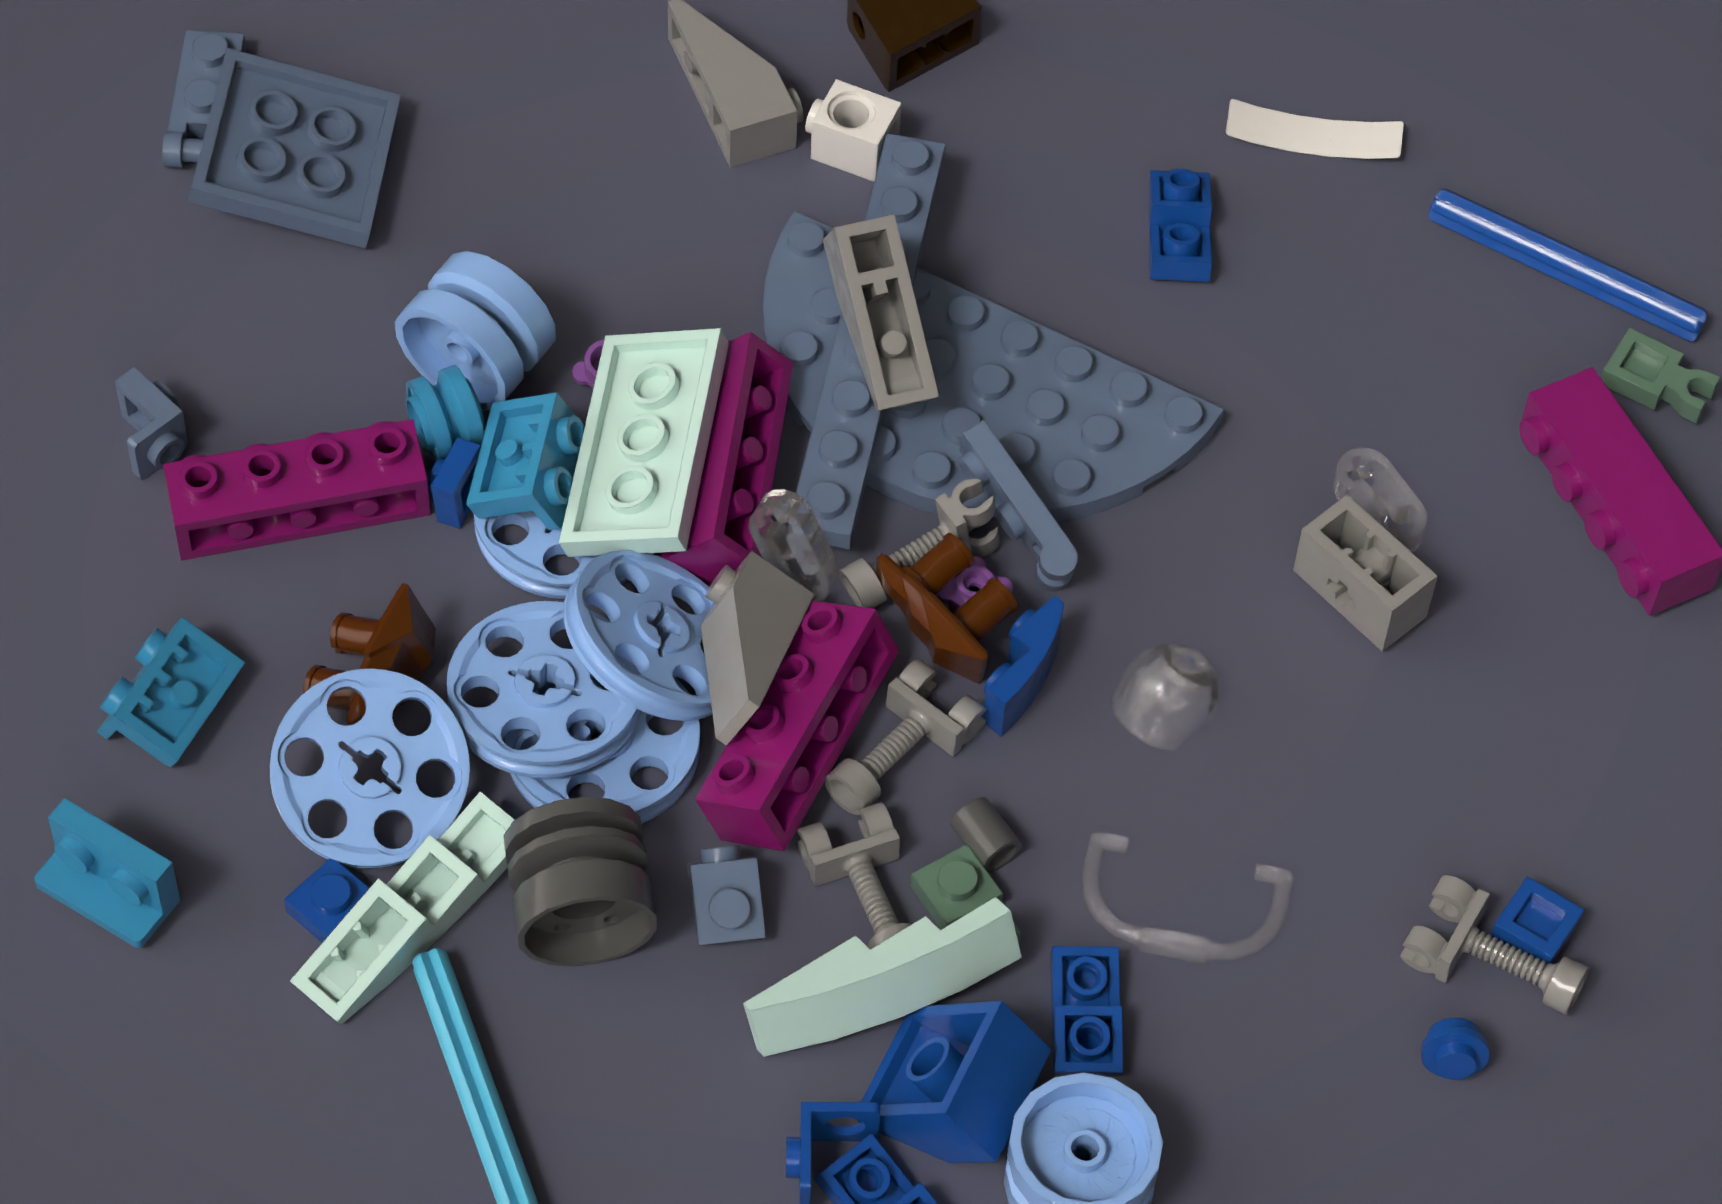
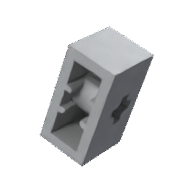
(1364, 572)

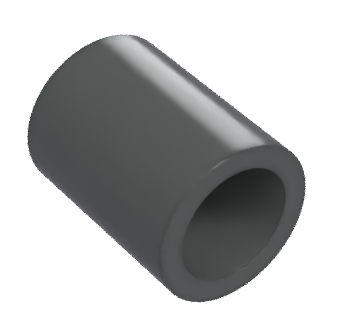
(986, 834)

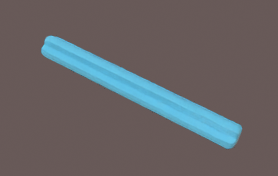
(472, 1079)

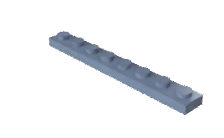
(846, 415)

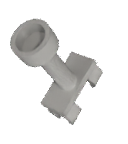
(862, 579)
(856, 784)
(857, 860)
(1461, 904)

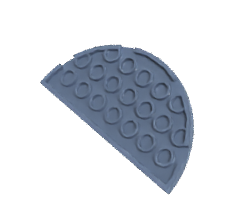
(1065, 413)

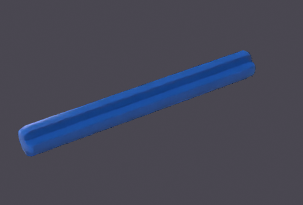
(1568, 265)

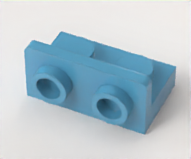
(527, 459)
(172, 692)
(107, 875)

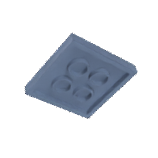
(295, 148)

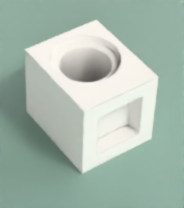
(852, 128)

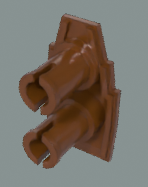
(947, 635)
(396, 643)

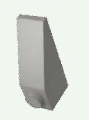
(735, 88)
(881, 311)
(747, 637)

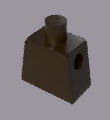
(912, 35)

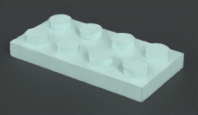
(644, 443)

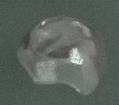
(1167, 695)

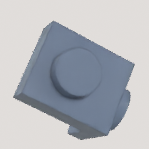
(158, 422)
(726, 896)

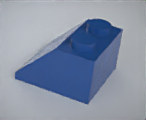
(957, 1080)

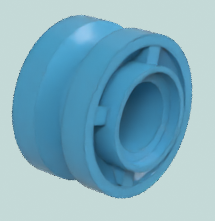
(444, 411)

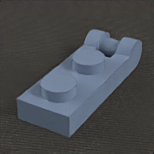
(194, 93)
(1019, 507)

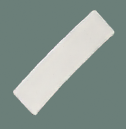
(1314, 134)

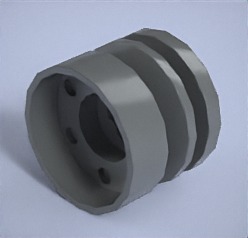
(579, 881)

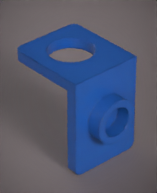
(815, 1127)

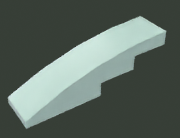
(408, 912)
(868, 987)

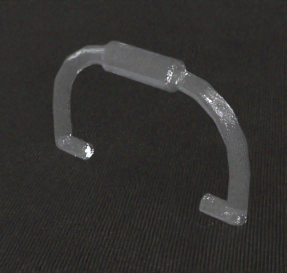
(1173, 943)

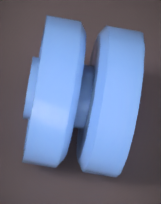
(479, 321)
(1083, 1144)

